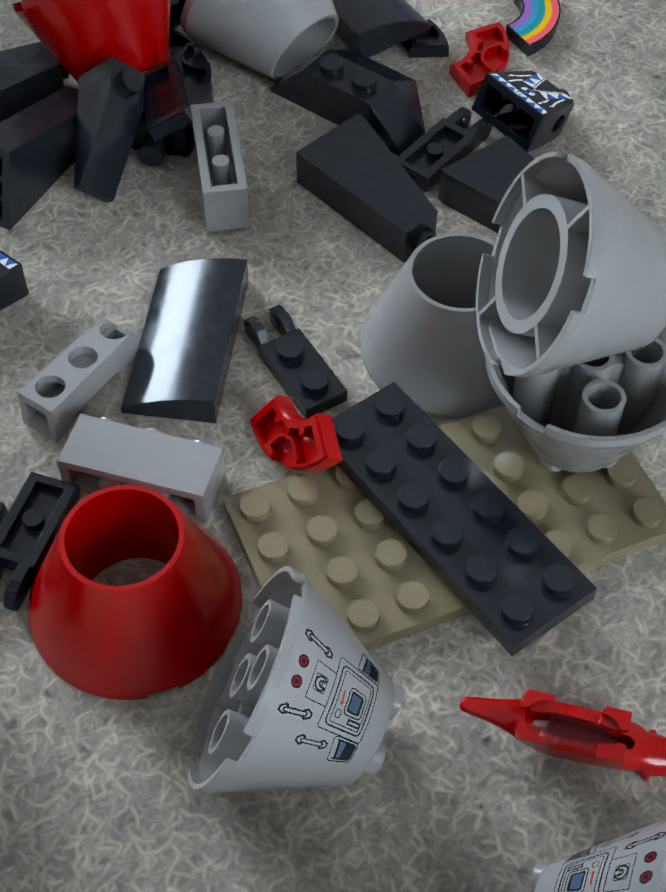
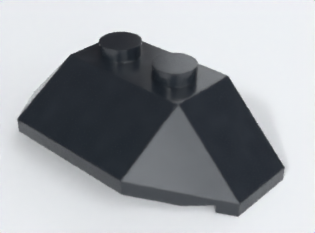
(348, 83)

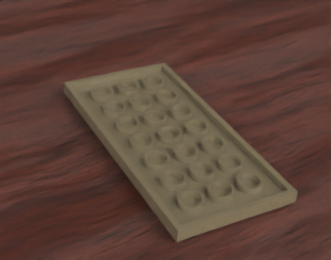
(376, 577)

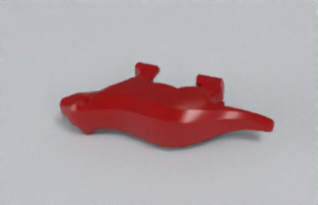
(575, 732)

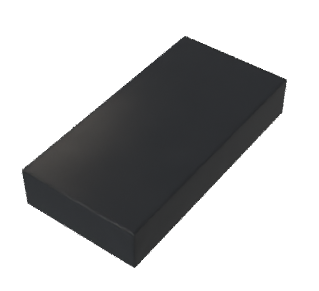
(165, 100)

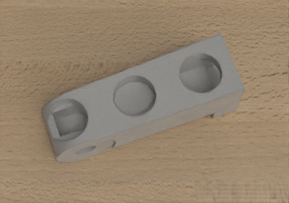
(75, 377)

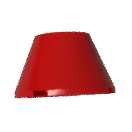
(92, 30)
(142, 633)

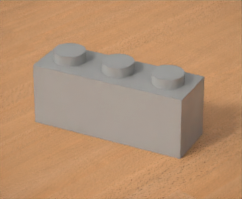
(220, 166)
(112, 454)

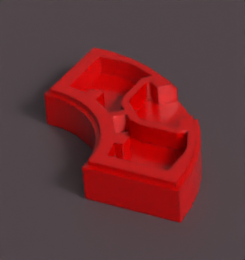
(486, 53)
(296, 441)

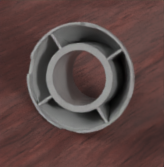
(262, 33)
(569, 271)
(427, 331)

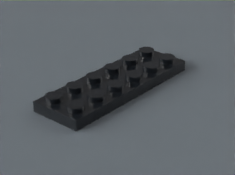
(458, 519)

